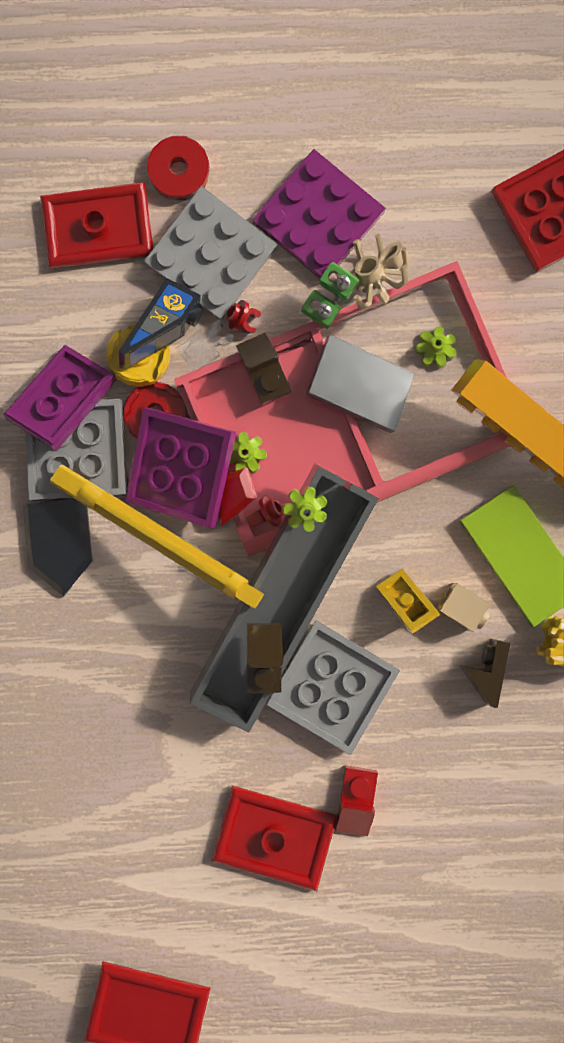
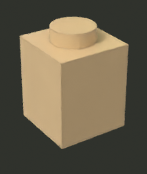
(464, 607)

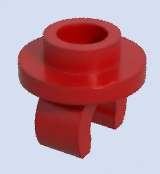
(238, 315)
(269, 511)

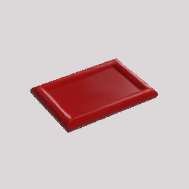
(96, 225)
(274, 838)
(144, 1008)

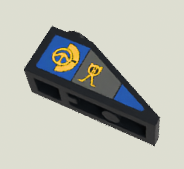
(162, 323)

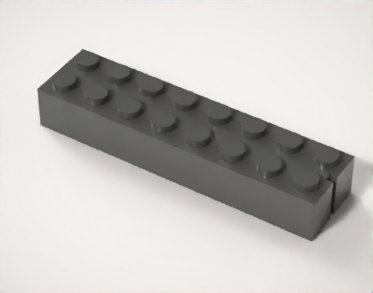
(294, 583)

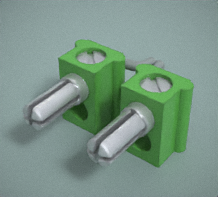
(342, 289)

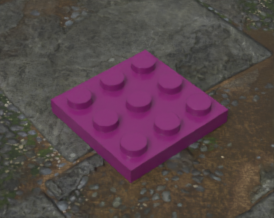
(318, 214)
(180, 467)

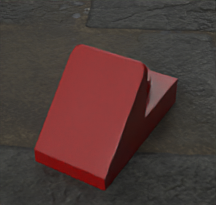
(357, 801)

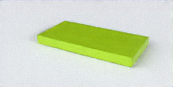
(519, 554)

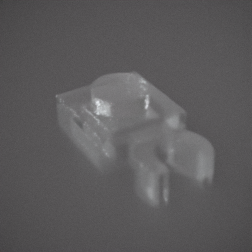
(201, 349)

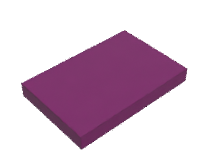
(60, 397)

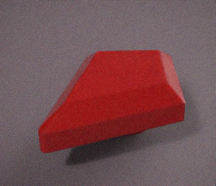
(237, 495)

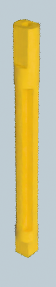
(156, 536)

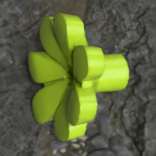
(432, 351)
(254, 453)
(305, 502)

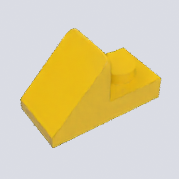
(407, 601)

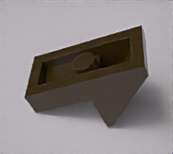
(264, 368)
(264, 657)
(490, 680)

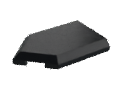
(58, 541)

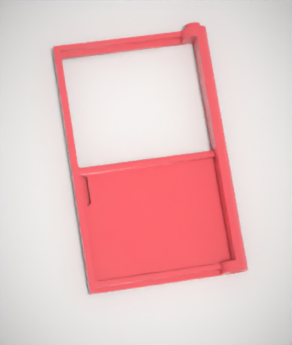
(306, 431)

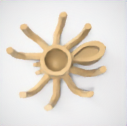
(372, 270)

